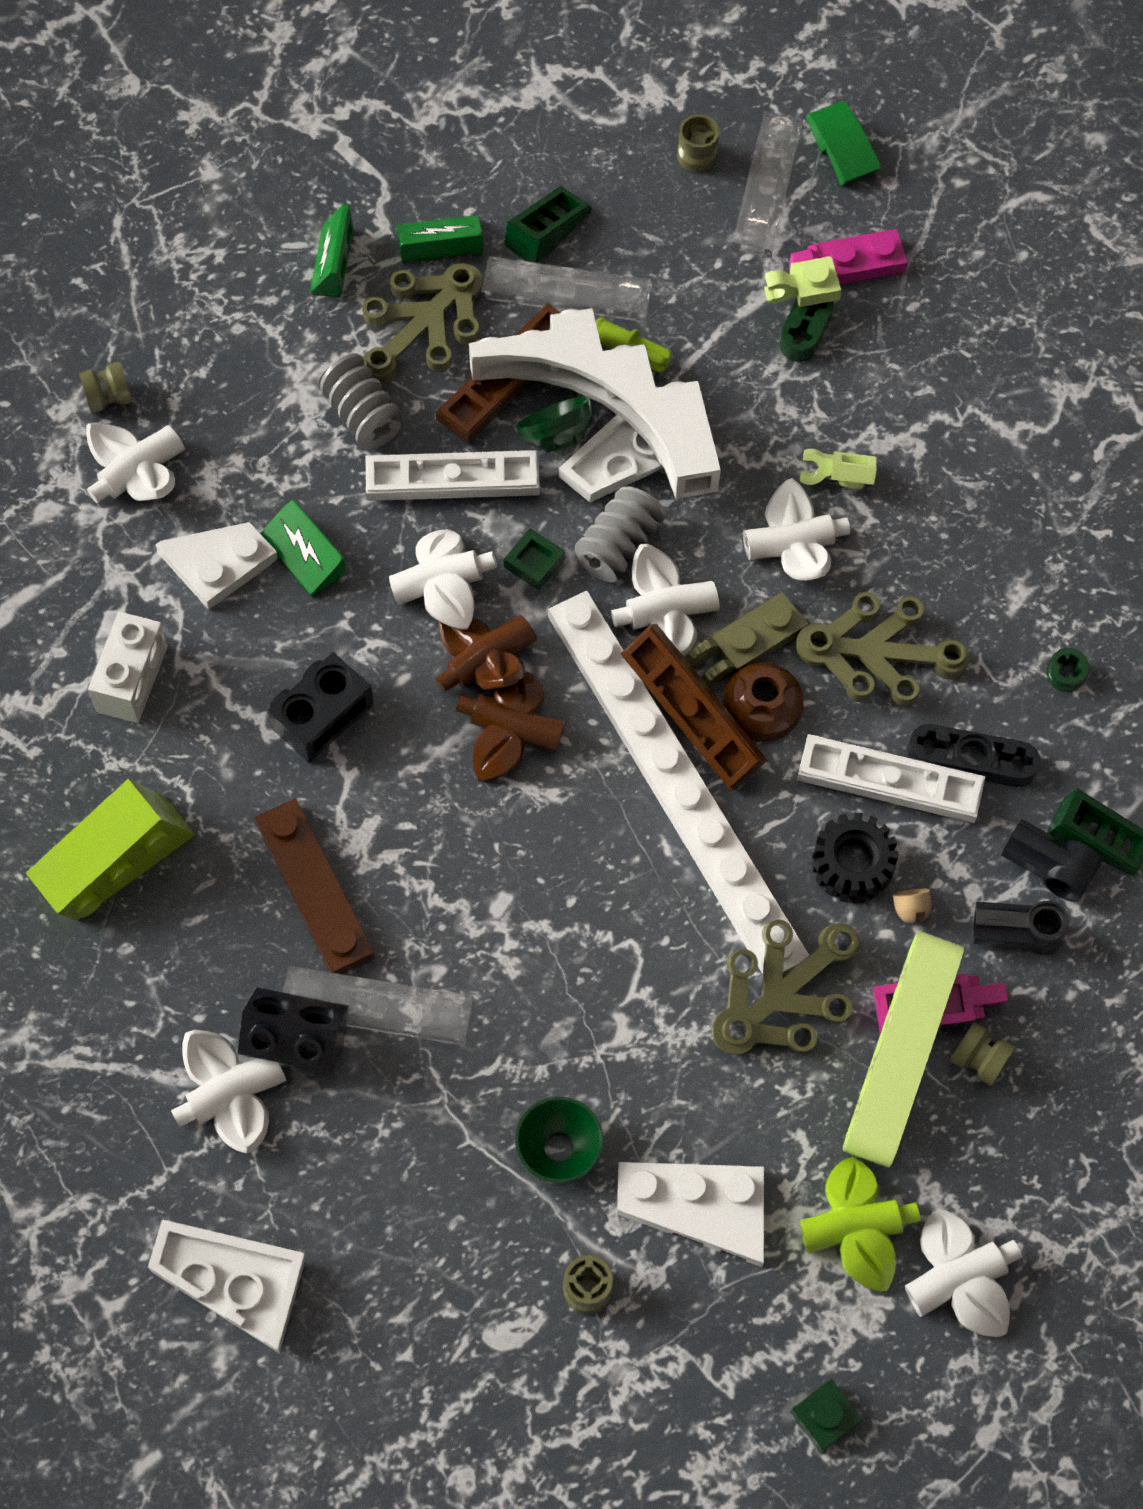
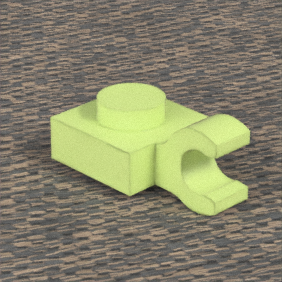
(809, 281)
(848, 468)

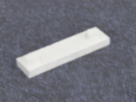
(452, 475)
(891, 778)

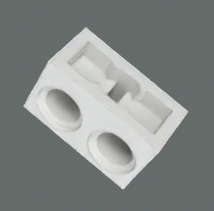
(128, 667)

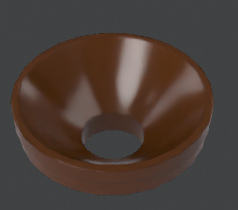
(764, 719)

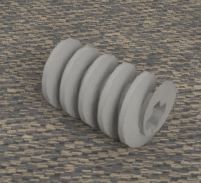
(360, 401)
(618, 532)

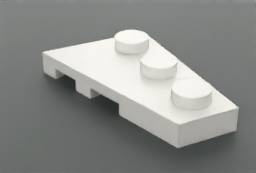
(609, 461)
(231, 1276)

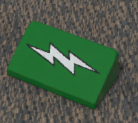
(440, 238)
(333, 254)
(304, 549)

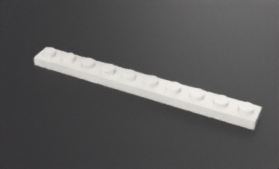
(672, 777)

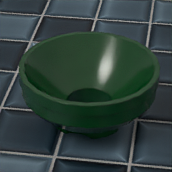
(557, 424)
(559, 1117)

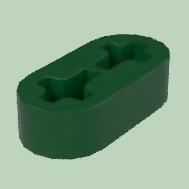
(814, 327)

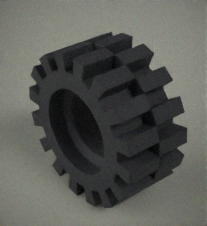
(862, 833)

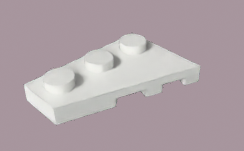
(701, 1202)

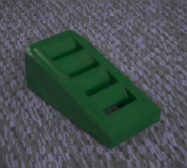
(533, 244)
(1107, 819)

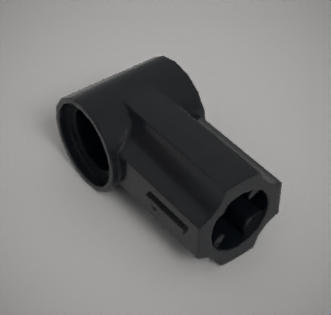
(1063, 866)
(1014, 925)

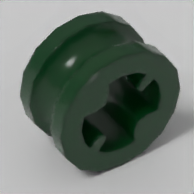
(1066, 656)

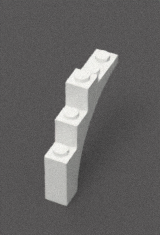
(621, 379)

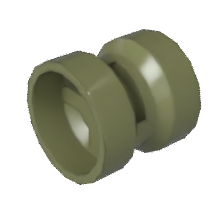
(698, 143)
(114, 383)
(982, 1053)
(587, 1294)

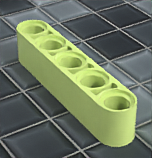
(903, 1049)

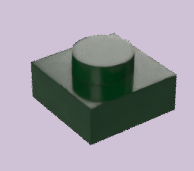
(534, 559)
(826, 1415)

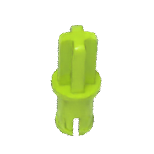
(614, 335)

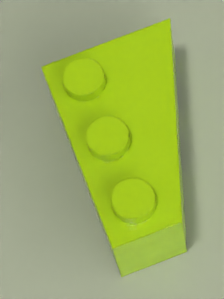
(109, 850)

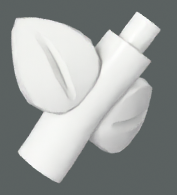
(132, 463)
(795, 534)
(443, 578)
(664, 599)
(227, 1090)
(963, 1275)

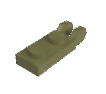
(749, 639)

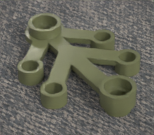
(424, 316)
(876, 650)
(779, 992)

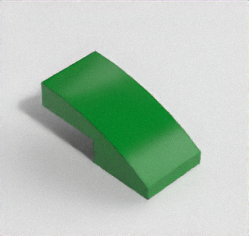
(844, 141)

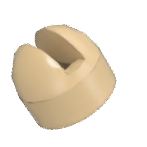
(913, 904)

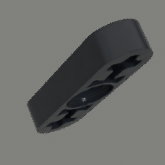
(989, 744)

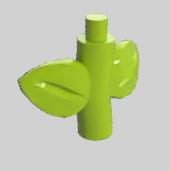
(859, 1225)

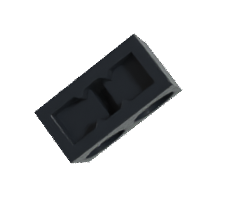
(329, 713)
(293, 1029)

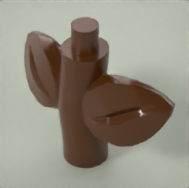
(485, 654)
(508, 725)

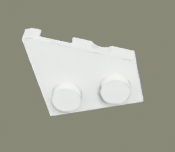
(218, 560)

